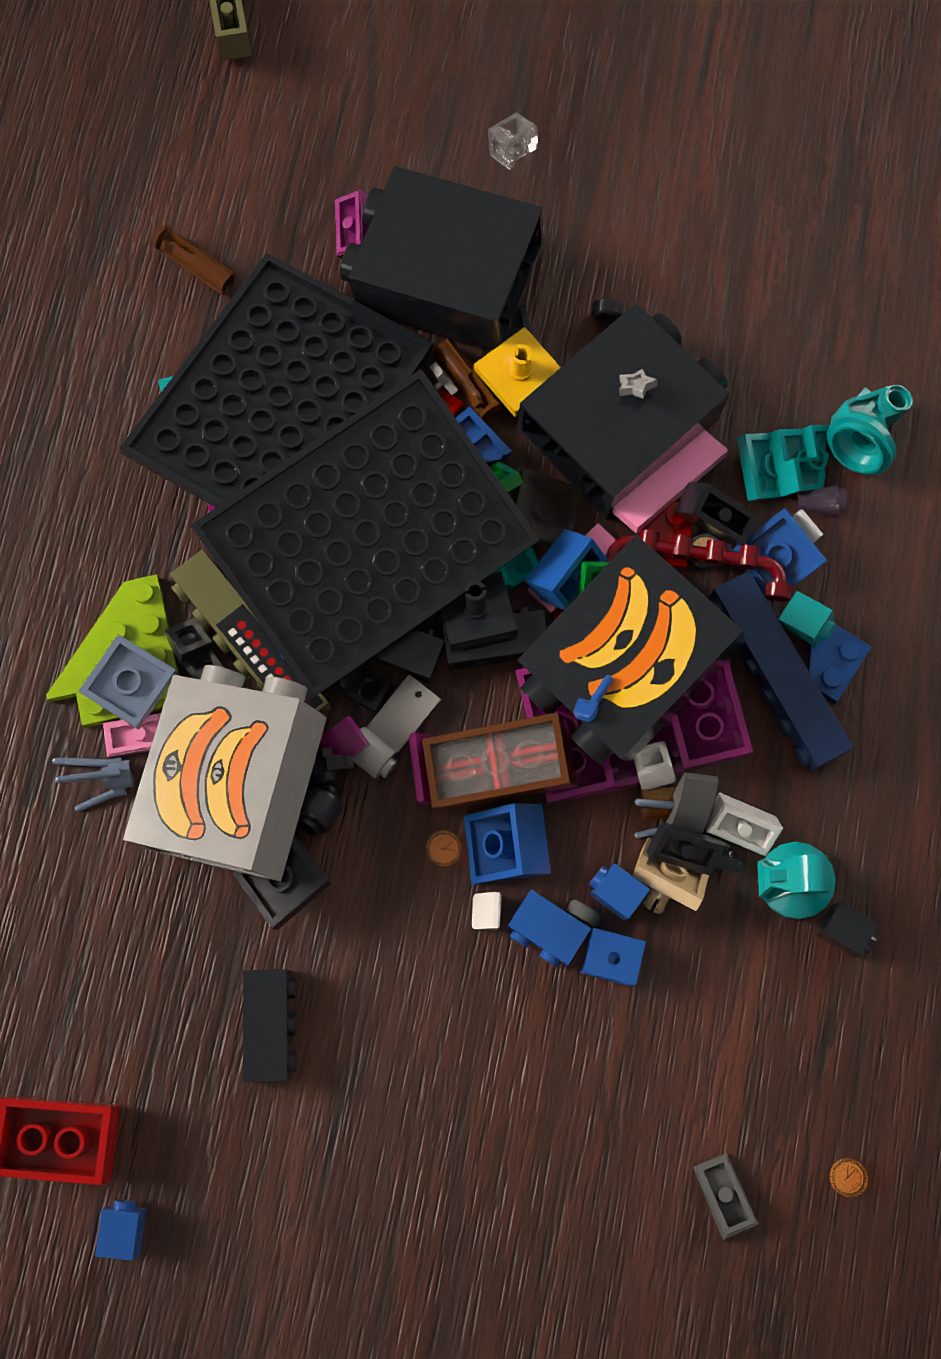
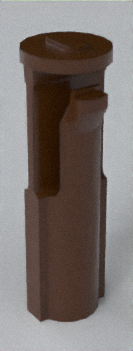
(194, 260)
(466, 379)

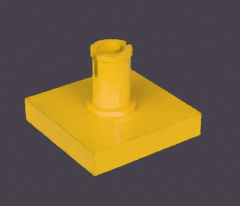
(516, 369)

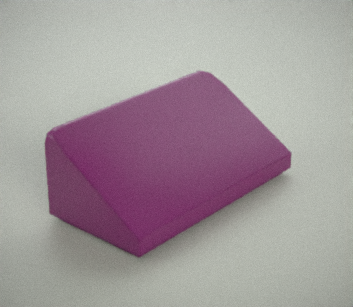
(349, 220)
(419, 768)

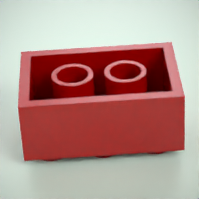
(57, 1139)

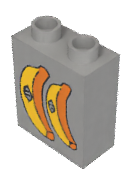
(227, 772)

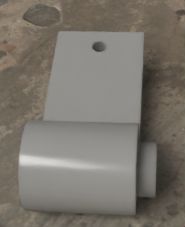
(392, 725)

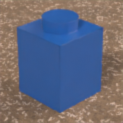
(121, 1230)

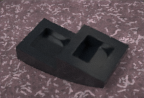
(191, 647)

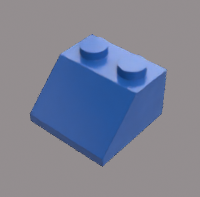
(507, 843)

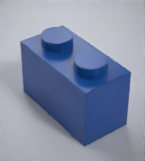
(558, 572)
(617, 890)
(547, 929)

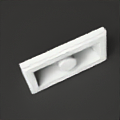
(743, 824)

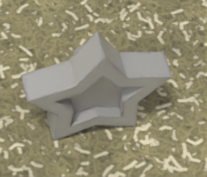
(444, 379)
(636, 384)

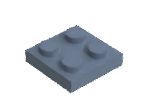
(128, 682)

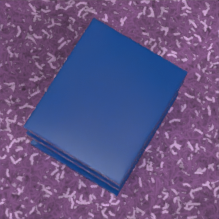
(612, 957)

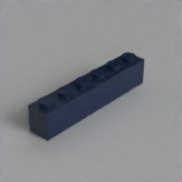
(782, 674)

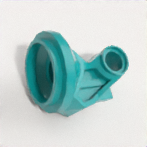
(860, 431)
(796, 880)

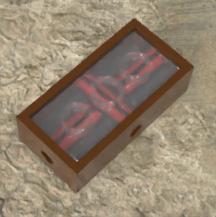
(499, 762)

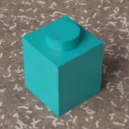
(808, 619)

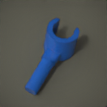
(588, 710)

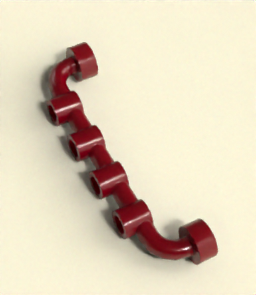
(715, 553)

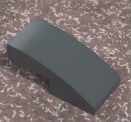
(693, 801)

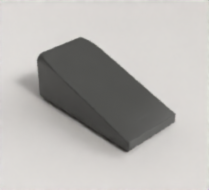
(725, 1197)

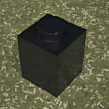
(848, 930)

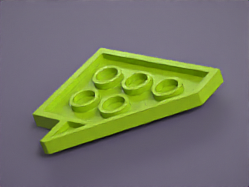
(133, 613)

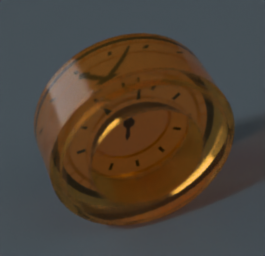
(443, 848)
(848, 1177)

